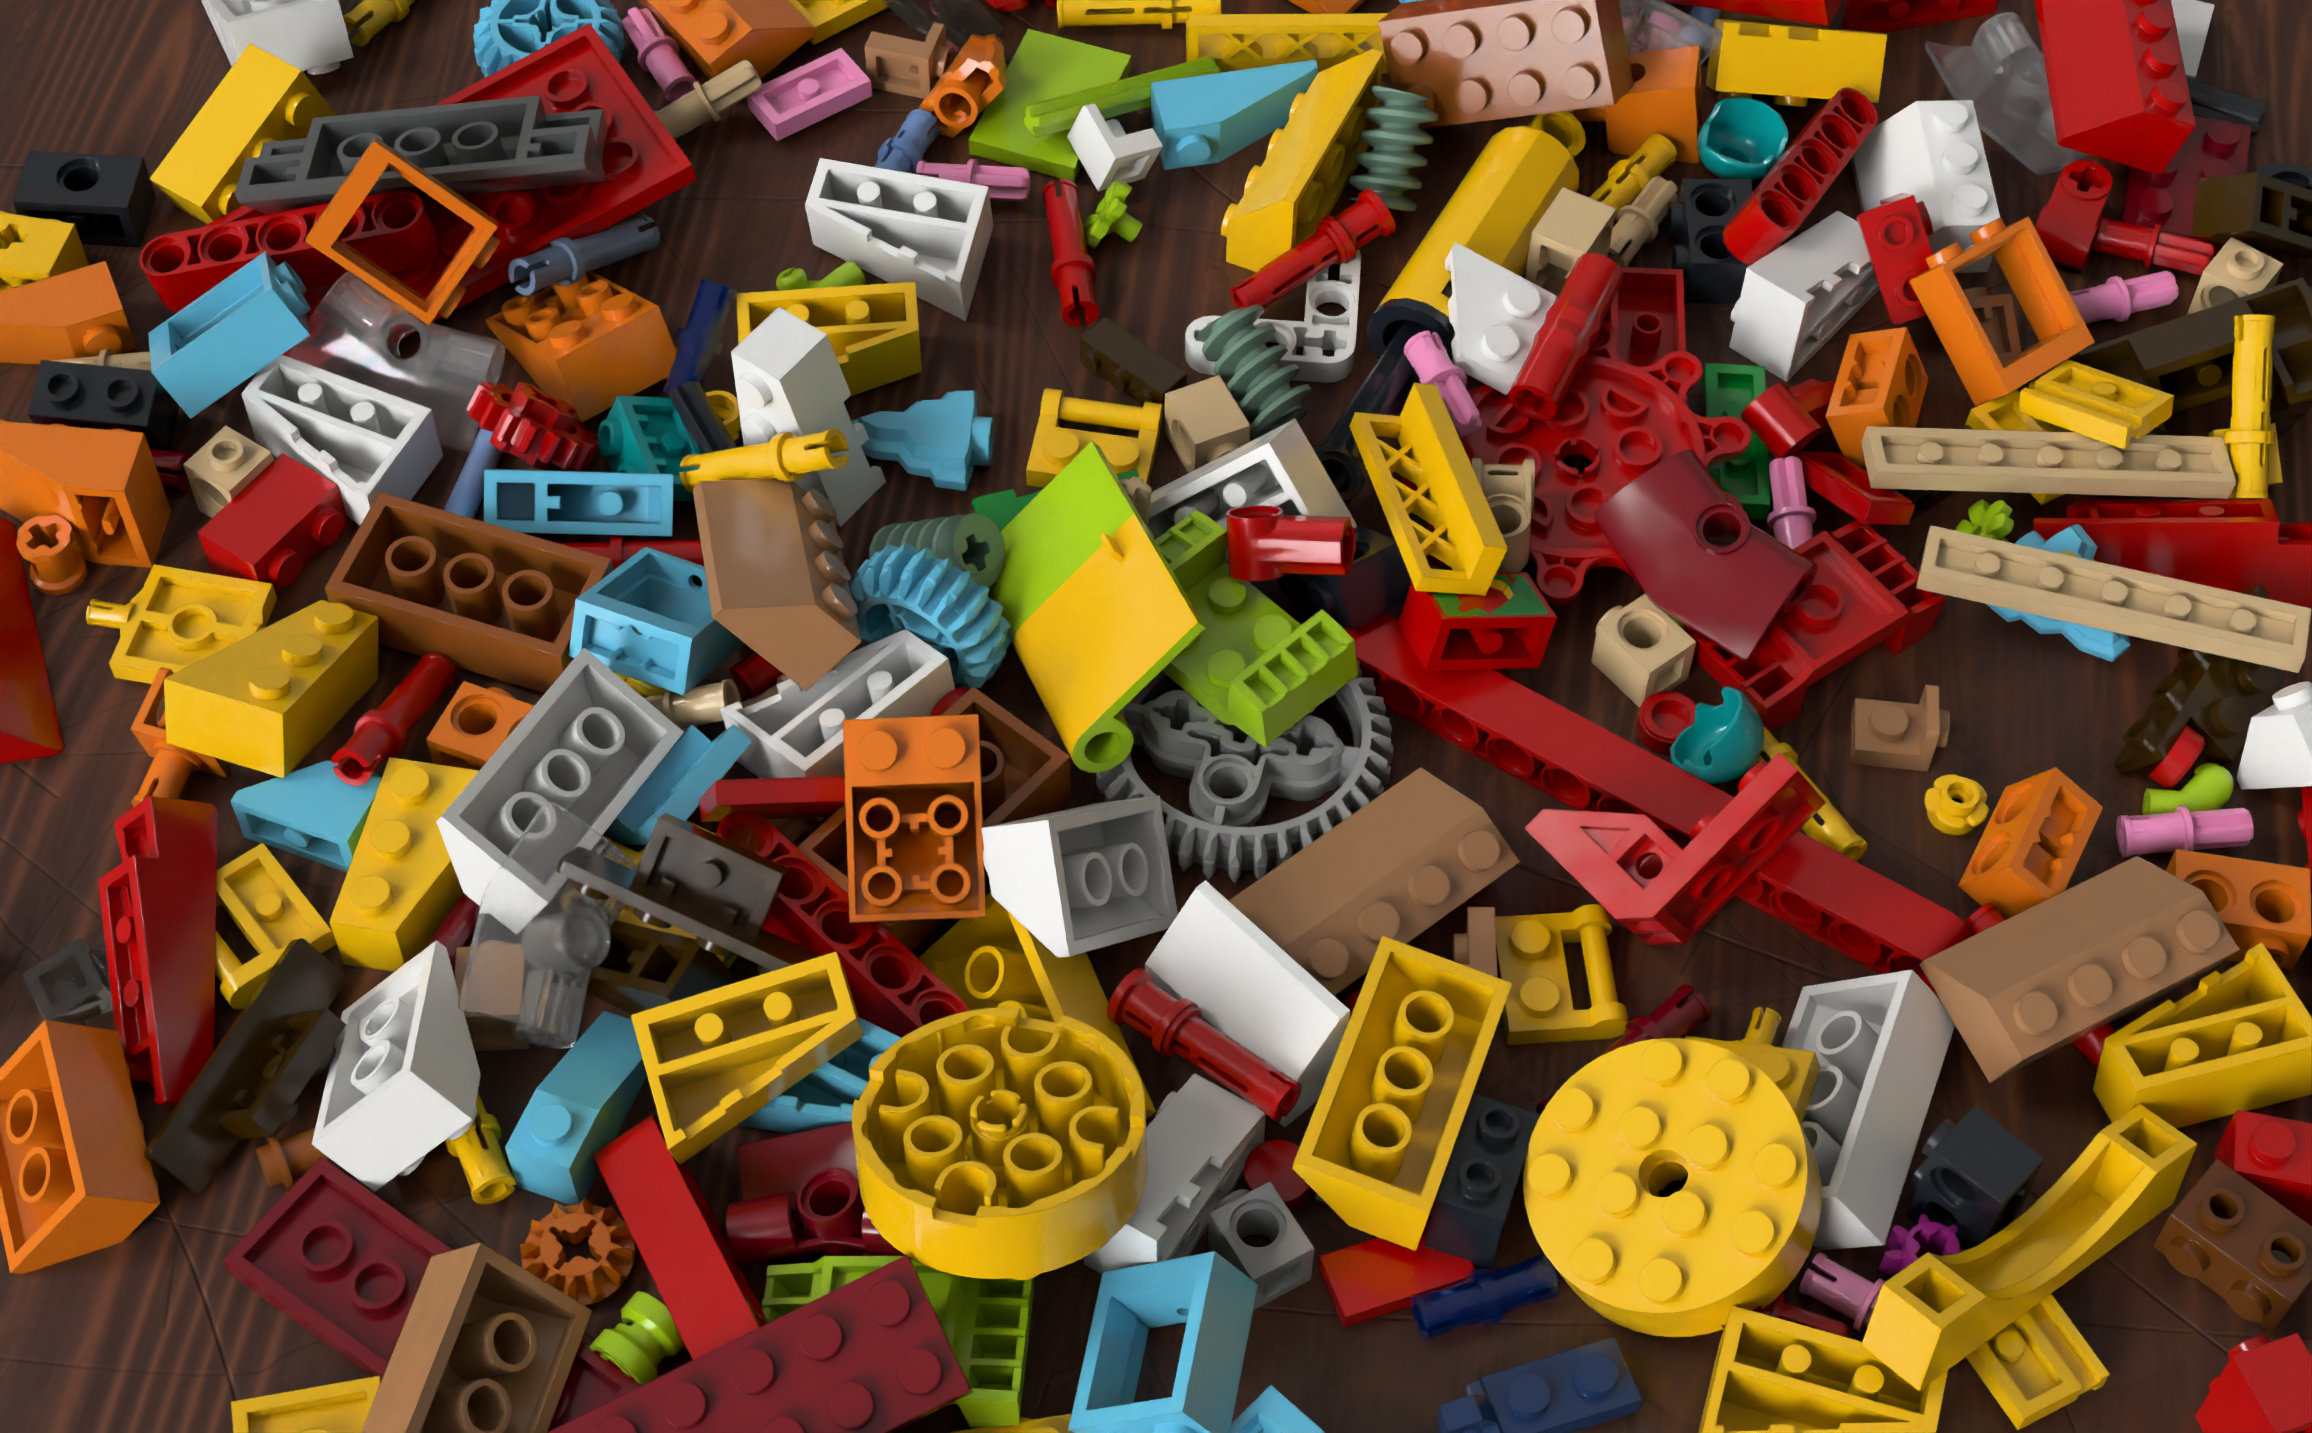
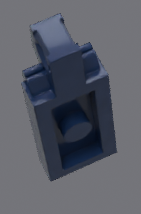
(1547, 1394)

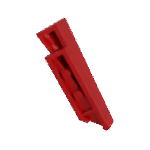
(2199, 541)
(26, 701)
(163, 941)

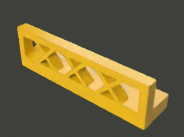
(1278, 39)
(1446, 495)

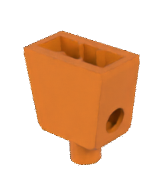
(1661, 102)

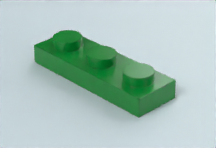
(1727, 392)

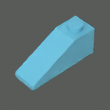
(1222, 113)
(579, 502)
(577, 1111)

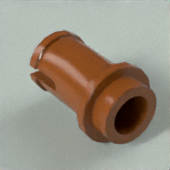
(288, 1157)

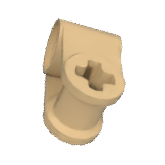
(1511, 500)

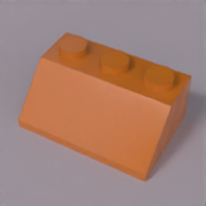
(729, 31)
(70, 1148)

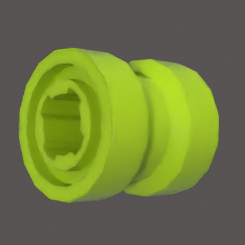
(642, 1339)

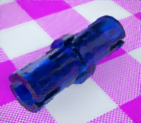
(701, 334)
(1484, 1296)

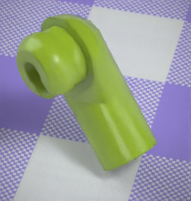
(846, 275)
(2205, 791)

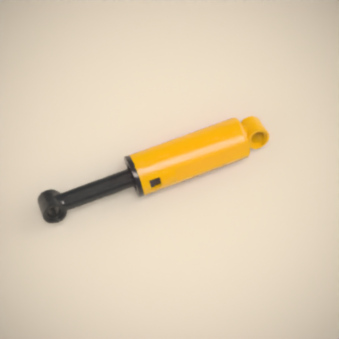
(1491, 216)

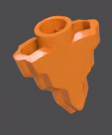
(968, 84)

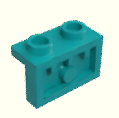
(647, 438)

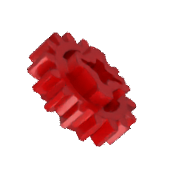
(532, 426)

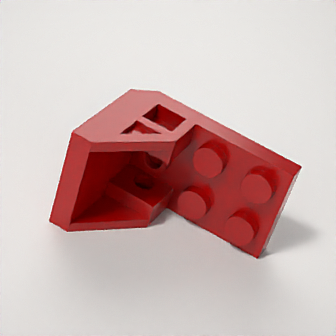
(1673, 891)

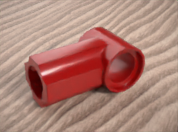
(1789, 417)
(1270, 544)

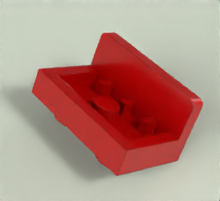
(1897, 251)

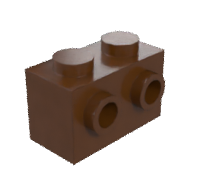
(2240, 1246)

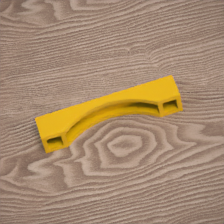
(1957, 1302)

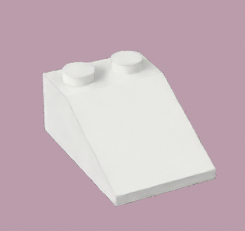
(296, 31)
(399, 1073)

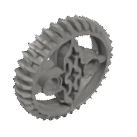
(1228, 762)

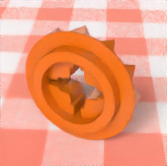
(580, 1279)

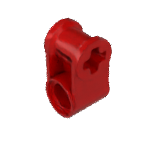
(2074, 213)

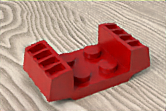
(1855, 601)

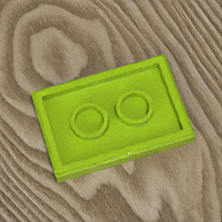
(1040, 71)

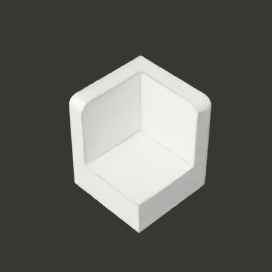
(1108, 151)

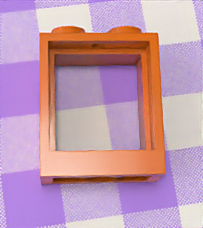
(446, 291)
(2038, 291)

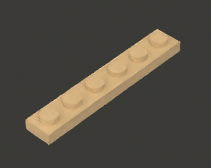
(2046, 463)
(2115, 599)

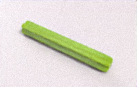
(1111, 98)

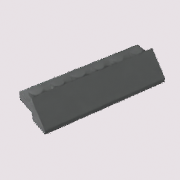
(461, 144)

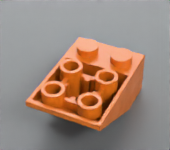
(587, 342)
(93, 480)
(914, 818)

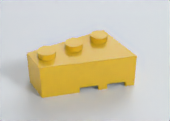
(1794, 61)
(252, 105)
(867, 325)
(276, 689)
(401, 869)
(741, 1047)
(2213, 1052)
(1808, 1381)

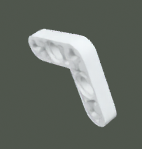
(1314, 334)

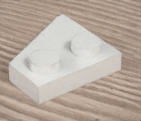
(1492, 317)

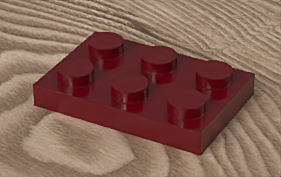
(2169, 198)

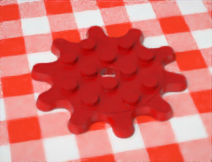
(1620, 421)

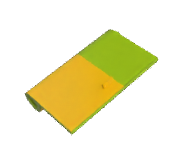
(1090, 606)

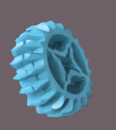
(521, 27)
(934, 603)

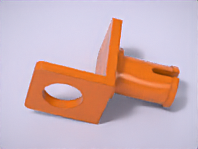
(170, 763)

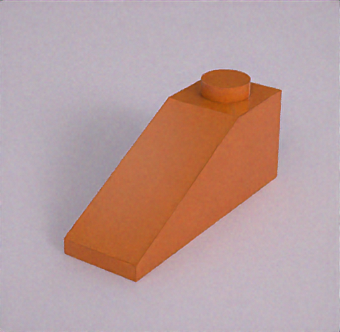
(63, 318)

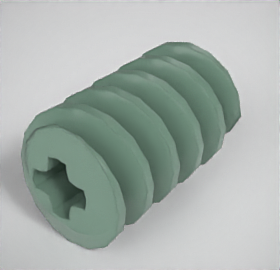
(1394, 147)
(1254, 369)
(967, 539)

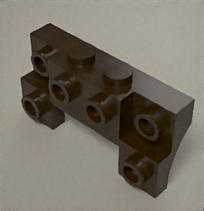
(2196, 352)

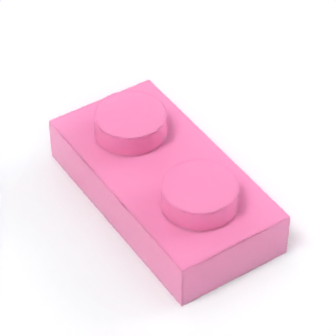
(809, 94)

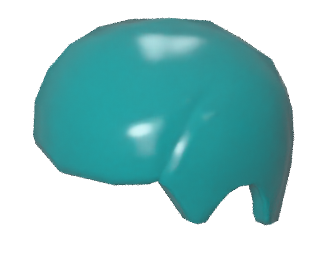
(1742, 139)
(1721, 740)

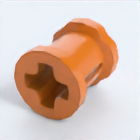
(49, 547)

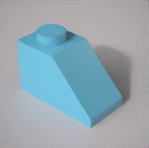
(307, 814)

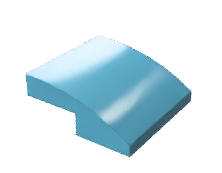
(678, 783)

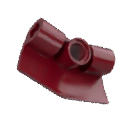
(1720, 592)
(801, 1199)

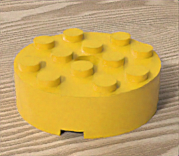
(1651, 1120)
(1001, 1143)

